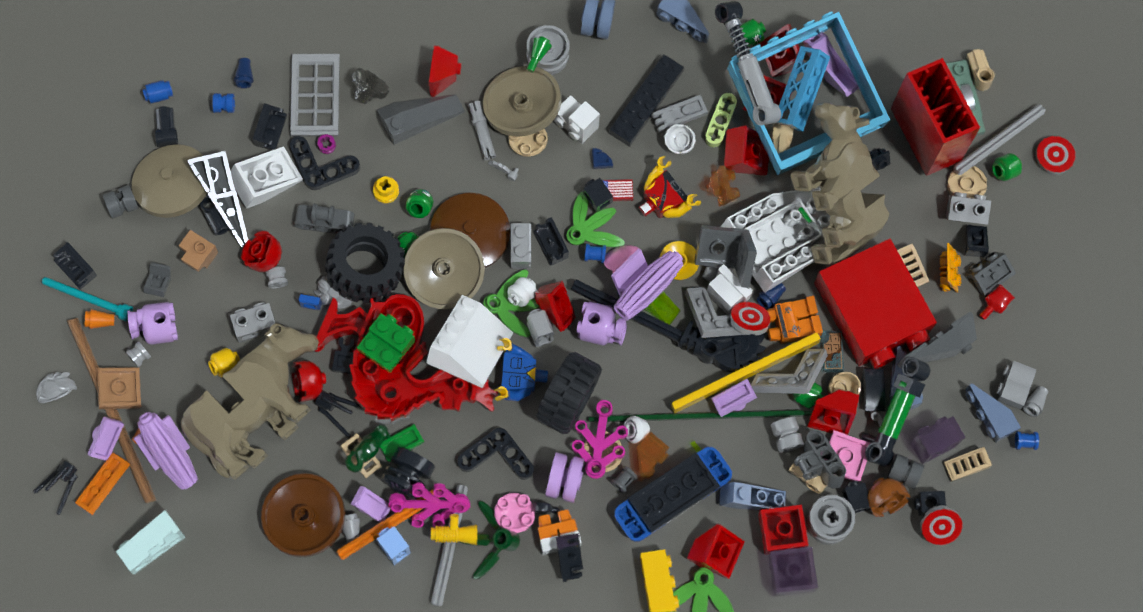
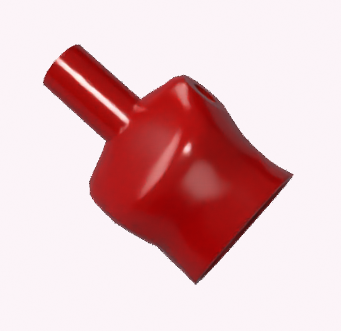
(997, 301)

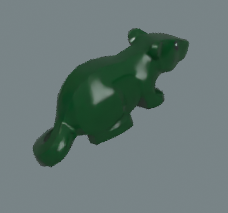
(367, 448)

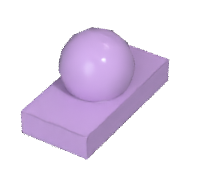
(734, 398)
(105, 438)
(371, 504)

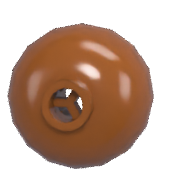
(887, 496)

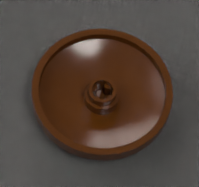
(479, 219)
(303, 515)

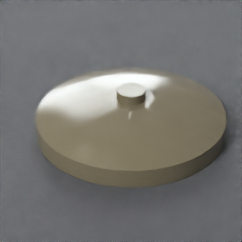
(522, 101)
(166, 183)
(443, 267)

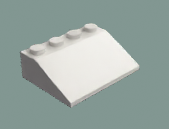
(469, 342)

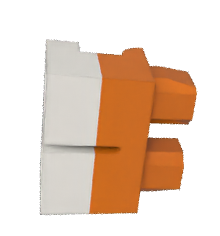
(548, 531)

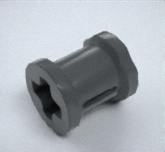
(624, 479)

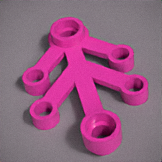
(599, 443)
(455, 504)

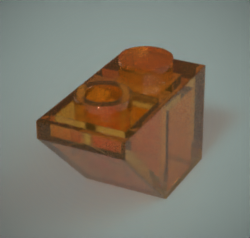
(649, 454)

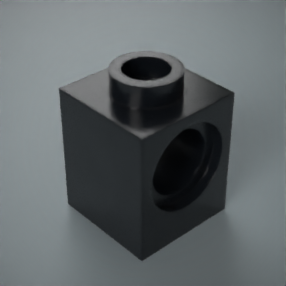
(597, 194)
(857, 496)
(937, 497)

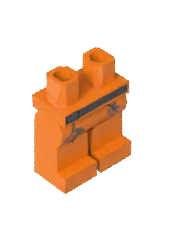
(794, 320)

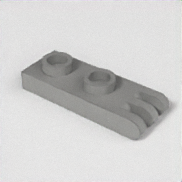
(680, 113)

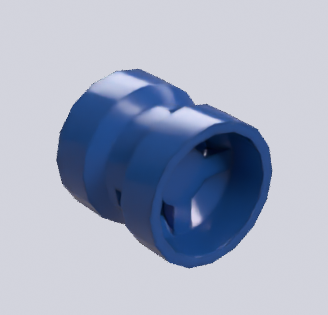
(224, 103)

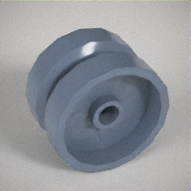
(596, 15)

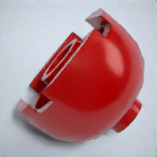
(262, 252)
(307, 380)

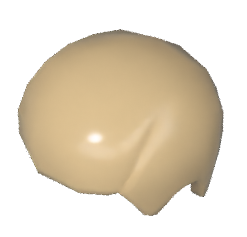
(845, 381)

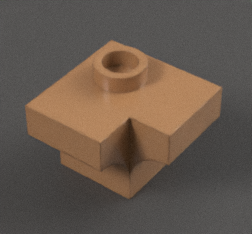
(198, 251)

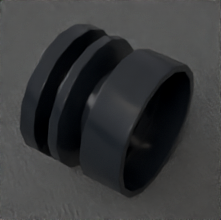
(408, 471)

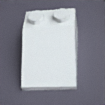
(264, 176)

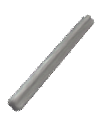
(999, 139)
(446, 561)

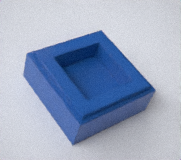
(310, 302)

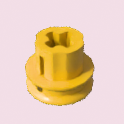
(387, 195)

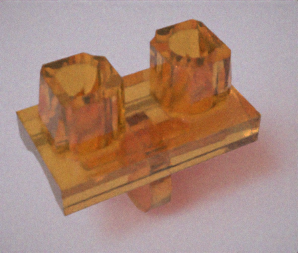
(720, 186)

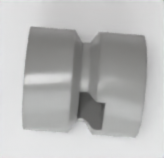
(787, 434)

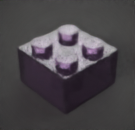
(938, 439)
(793, 571)

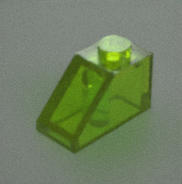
(663, 309)

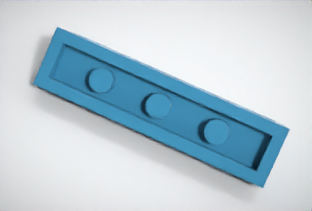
(805, 88)

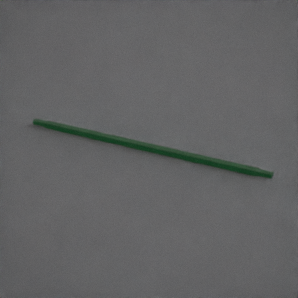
(695, 416)

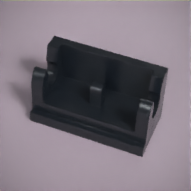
(269, 127)
(551, 242)
(74, 266)
(569, 556)

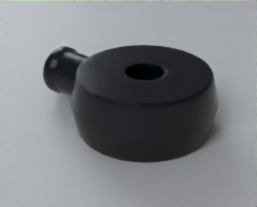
(544, 508)

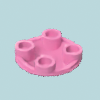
(618, 256)
(514, 512)

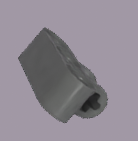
(323, 218)
(813, 465)

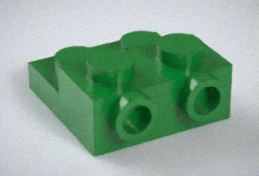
(386, 342)

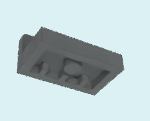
(991, 272)

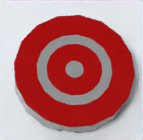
(1055, 155)
(750, 318)
(941, 525)

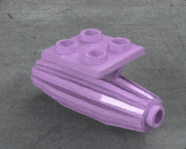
(643, 283)
(166, 449)

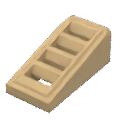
(917, 264)
(356, 438)
(965, 457)

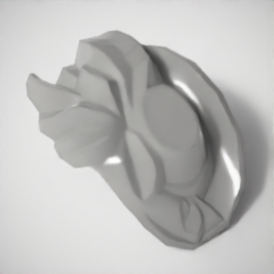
(327, 293)
(54, 387)

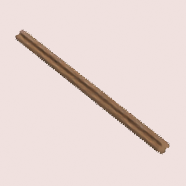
(85, 349)

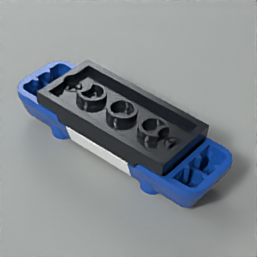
(673, 493)

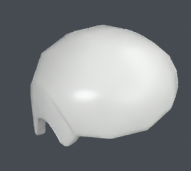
(680, 139)

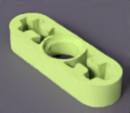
(710, 131)

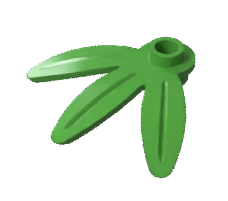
(587, 228)
(503, 306)
(701, 591)

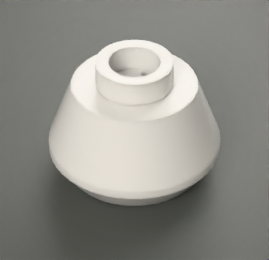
(637, 429)

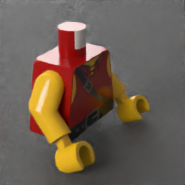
(665, 195)

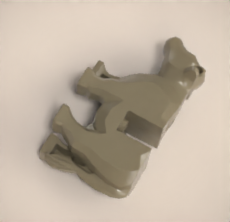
(842, 174)
(262, 383)

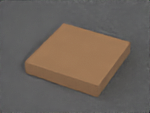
(118, 388)

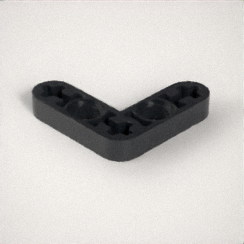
(315, 171)
(502, 448)

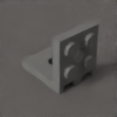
(737, 251)

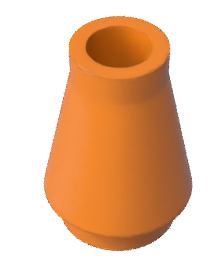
(98, 319)

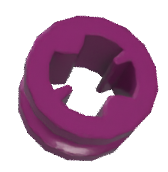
(323, 138)

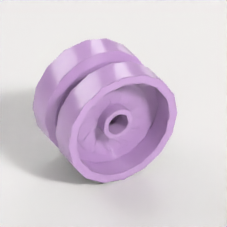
(569, 478)

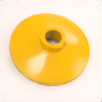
(688, 254)

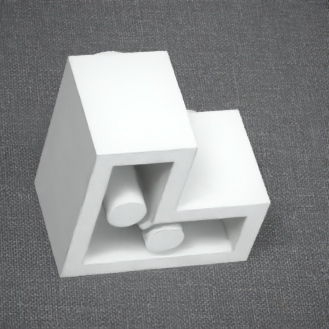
(577, 119)

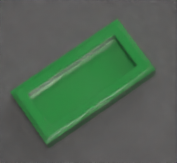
(407, 438)

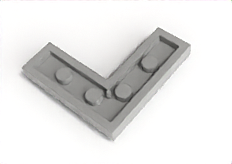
(704, 314)
(799, 382)

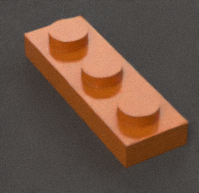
(102, 483)

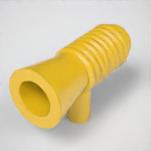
(454, 534)

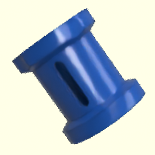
(595, 253)
(1026, 440)

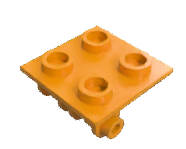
(950, 262)

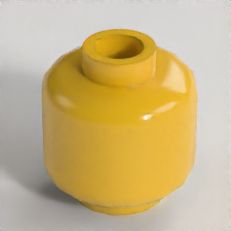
(223, 361)

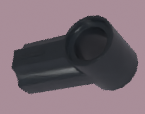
(166, 131)
(214, 217)

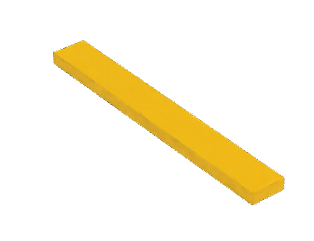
(745, 372)

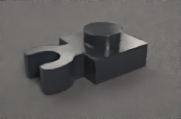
(343, 358)

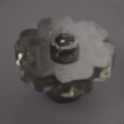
(368, 86)

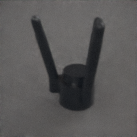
(329, 402)
(64, 472)

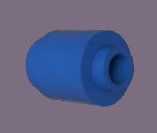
(157, 91)

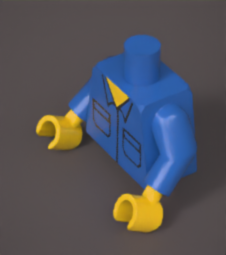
(518, 373)

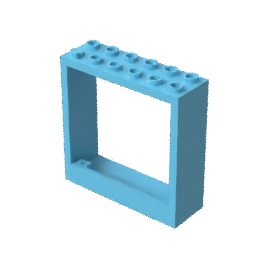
(814, 147)

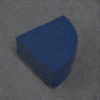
(601, 159)

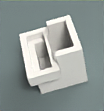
(726, 290)

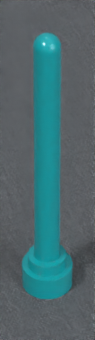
(120, 310)

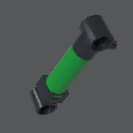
(908, 387)

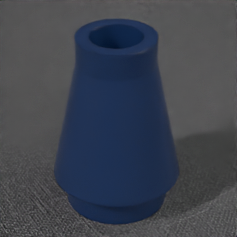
(244, 76)
(771, 297)

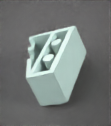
(150, 543)

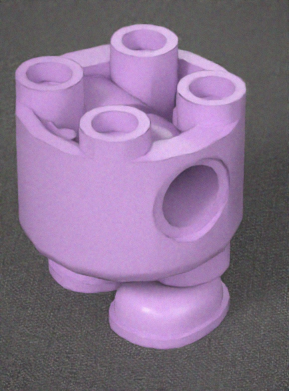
(149, 321)
(605, 329)

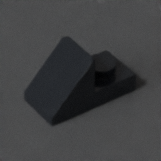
(977, 241)

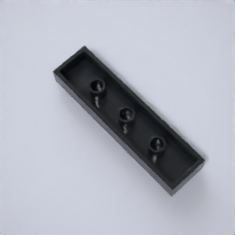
(646, 100)

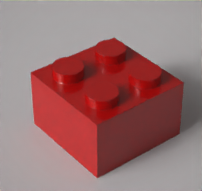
(783, 528)

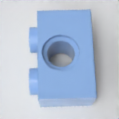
(393, 545)

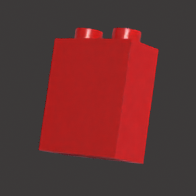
(934, 116)
(875, 304)

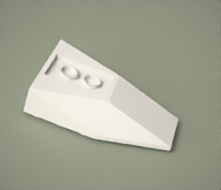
(781, 234)

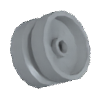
(558, 55)
(819, 523)

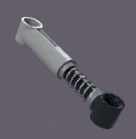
(764, 110)

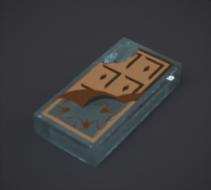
(833, 344)

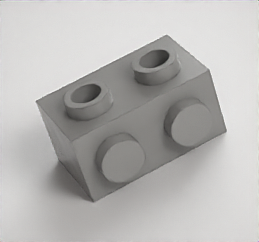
(968, 209)
(252, 322)

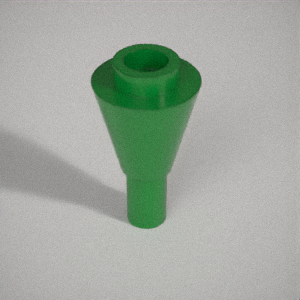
(539, 50)

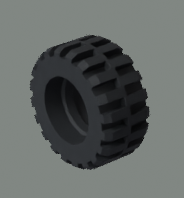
(371, 240)
(569, 392)

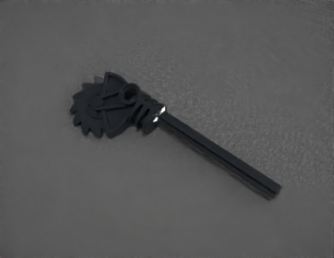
(729, 351)

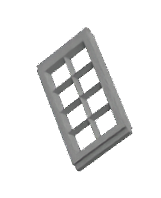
(315, 59)

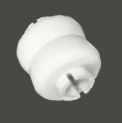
(522, 291)

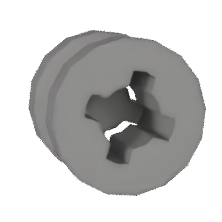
(277, 277)
(138, 354)

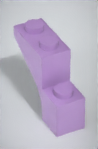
(836, 72)

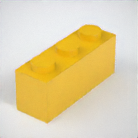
(658, 581)

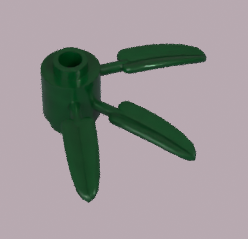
(502, 539)

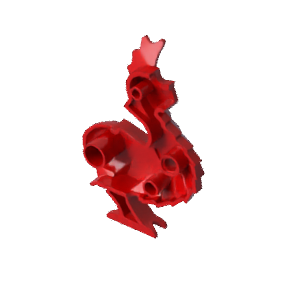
(374, 382)

